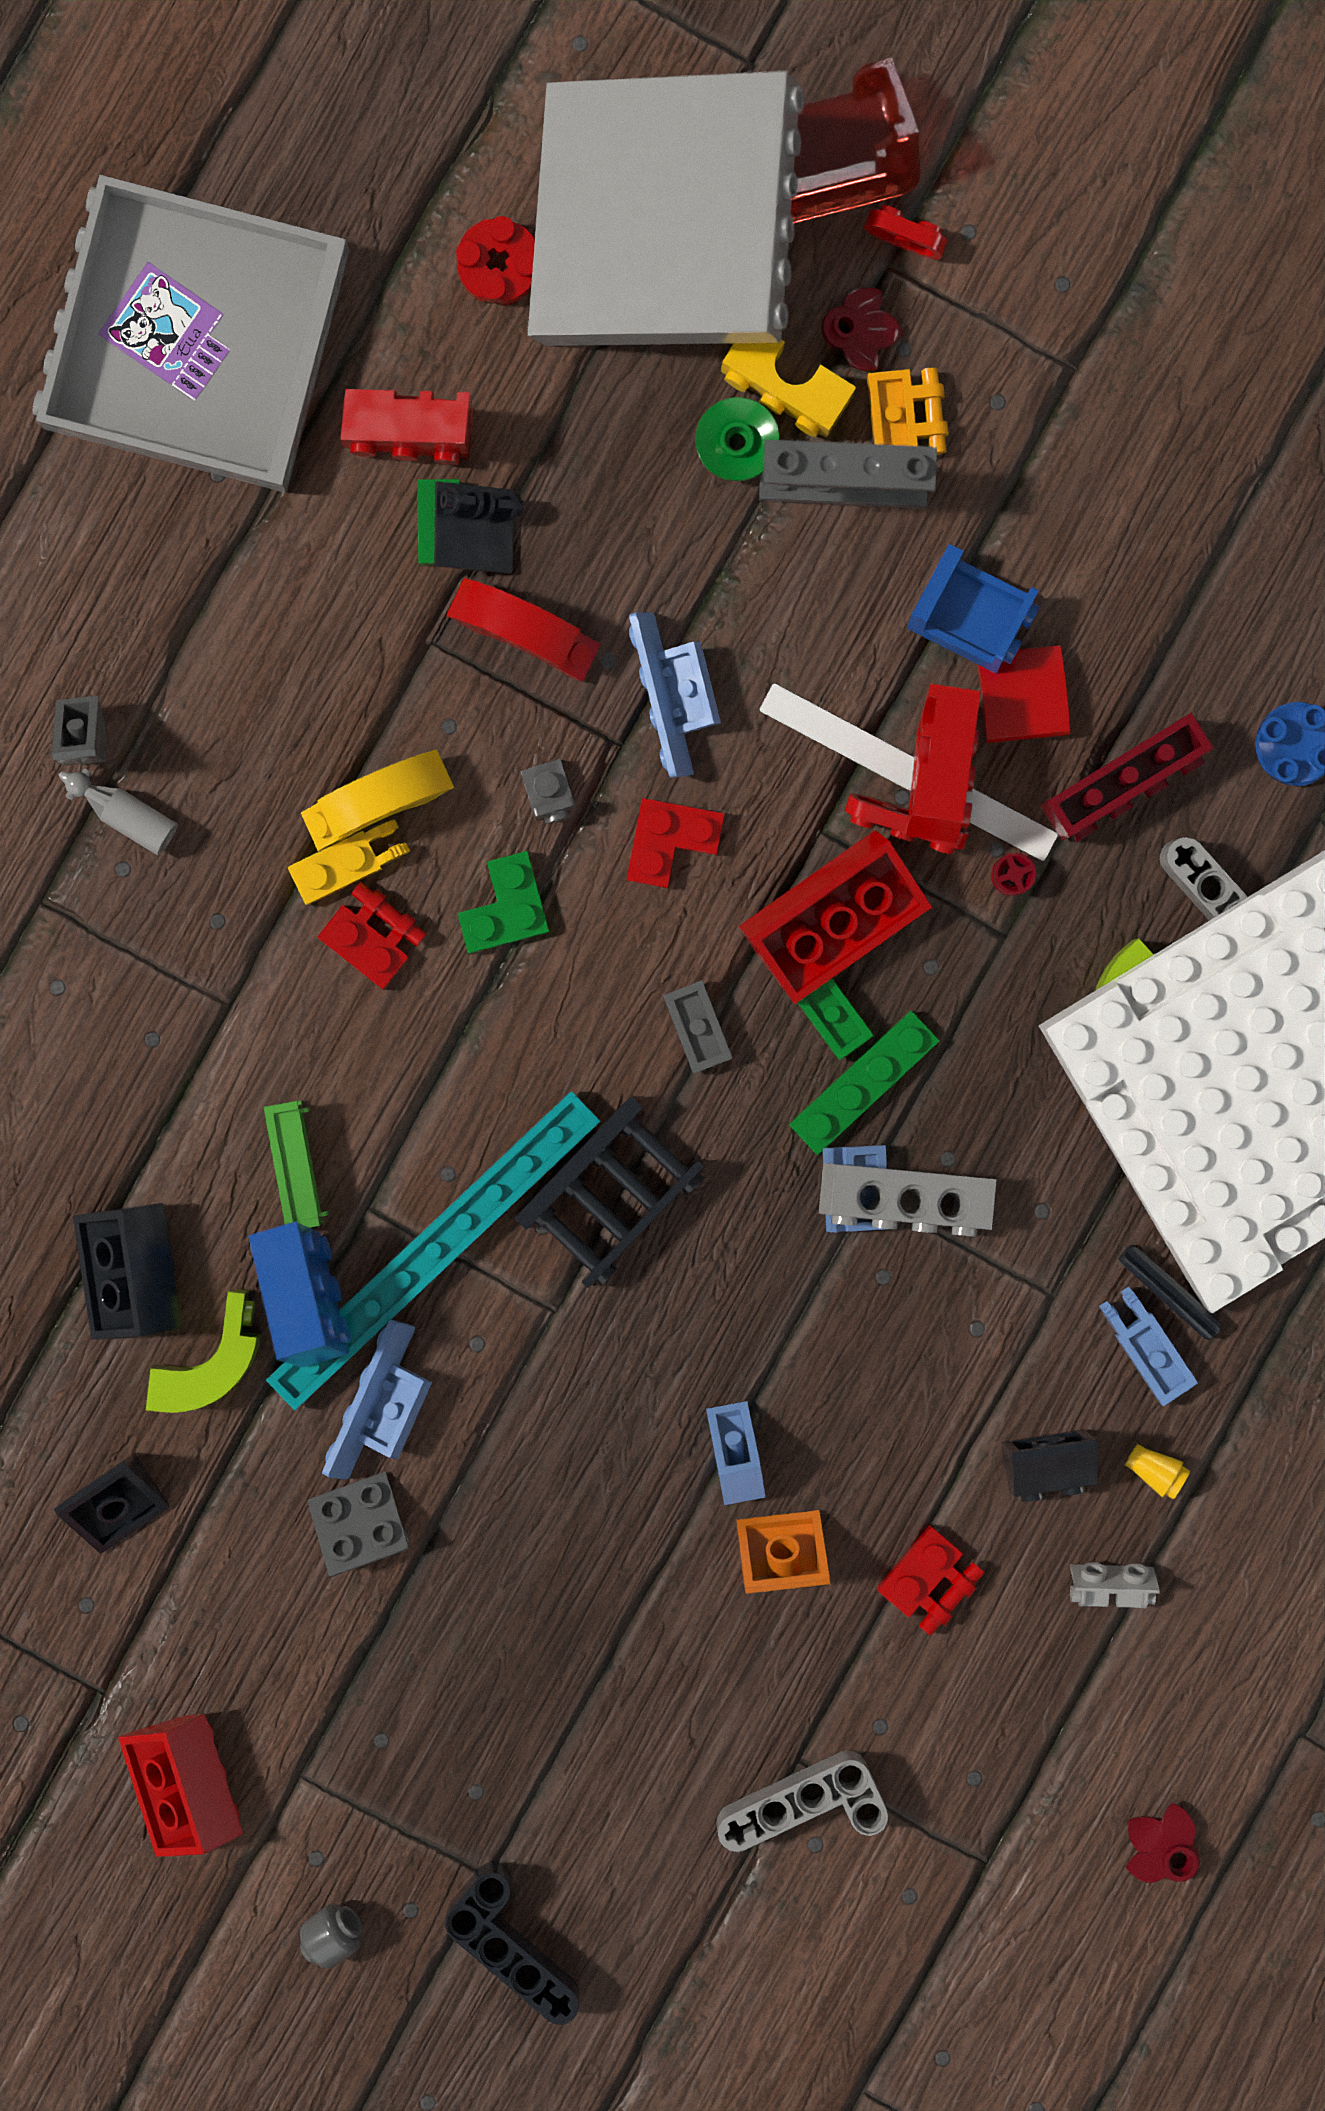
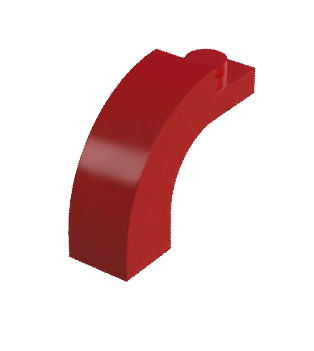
(523, 627)

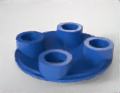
(1293, 743)

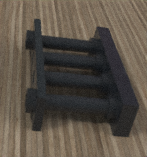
(599, 1153)

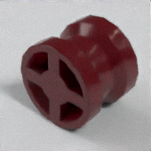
(1020, 871)

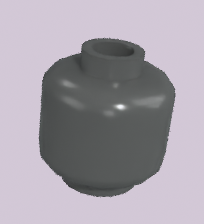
(330, 1935)

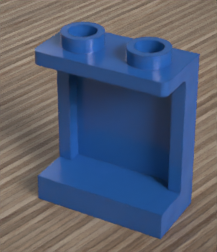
(972, 612)

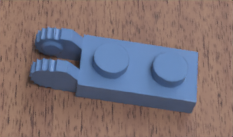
(1150, 1350)

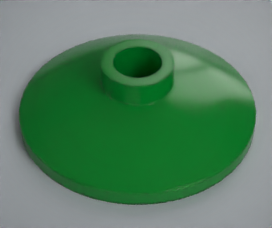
(729, 420)

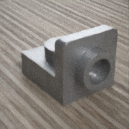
(548, 791)

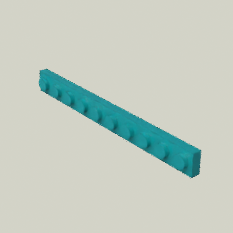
(445, 1240)

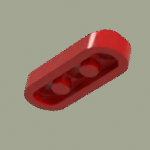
(870, 811)

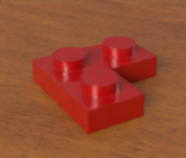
(661, 830)

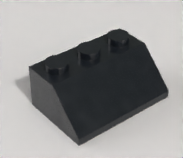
(127, 1271)

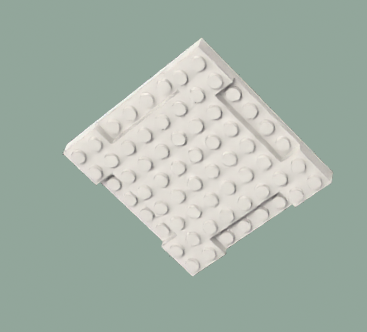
(1216, 1084)

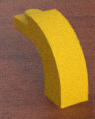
(376, 797)

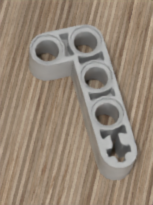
(1229, 892)
(798, 1809)

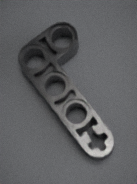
(519, 1950)

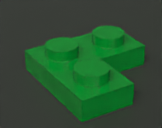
(515, 914)

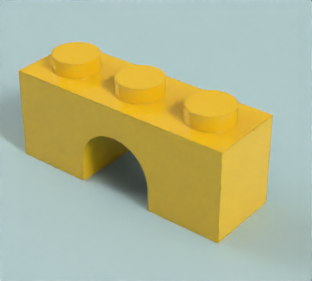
(813, 404)

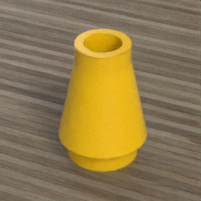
(1159, 1471)

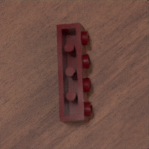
(1127, 776)

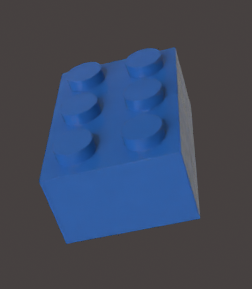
(300, 1294)

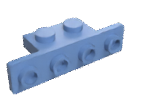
(677, 691)
(382, 1407)

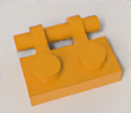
(893, 408)

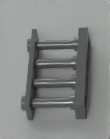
(847, 474)

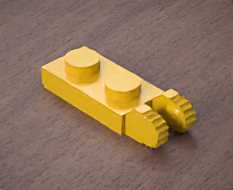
(344, 863)

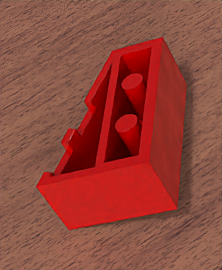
(407, 425)
(943, 764)

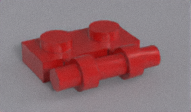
(364, 946)
(920, 1572)

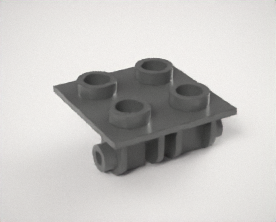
(358, 1524)

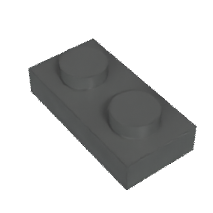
(697, 1026)

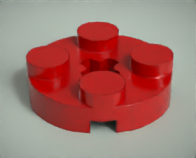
(474, 253)

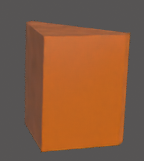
(782, 1552)

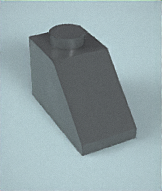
(79, 732)

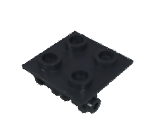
(474, 527)

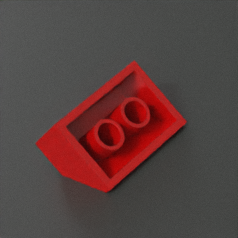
(181, 1786)

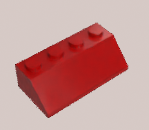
(835, 916)

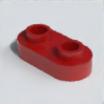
(920, 238)

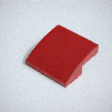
(1025, 697)

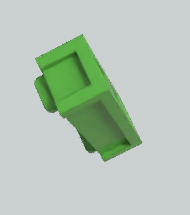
(293, 1164)

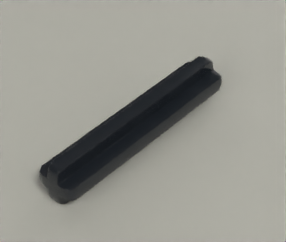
(1170, 1292)

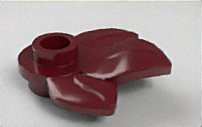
(867, 327)
(1157, 1844)

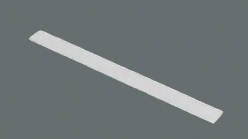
(899, 767)

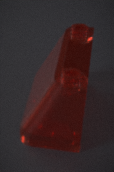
(856, 146)

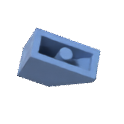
(736, 1453)

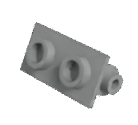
(1132, 1584)

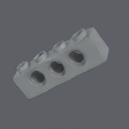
(971, 1198)

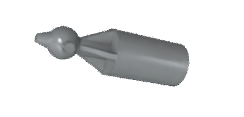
(122, 812)

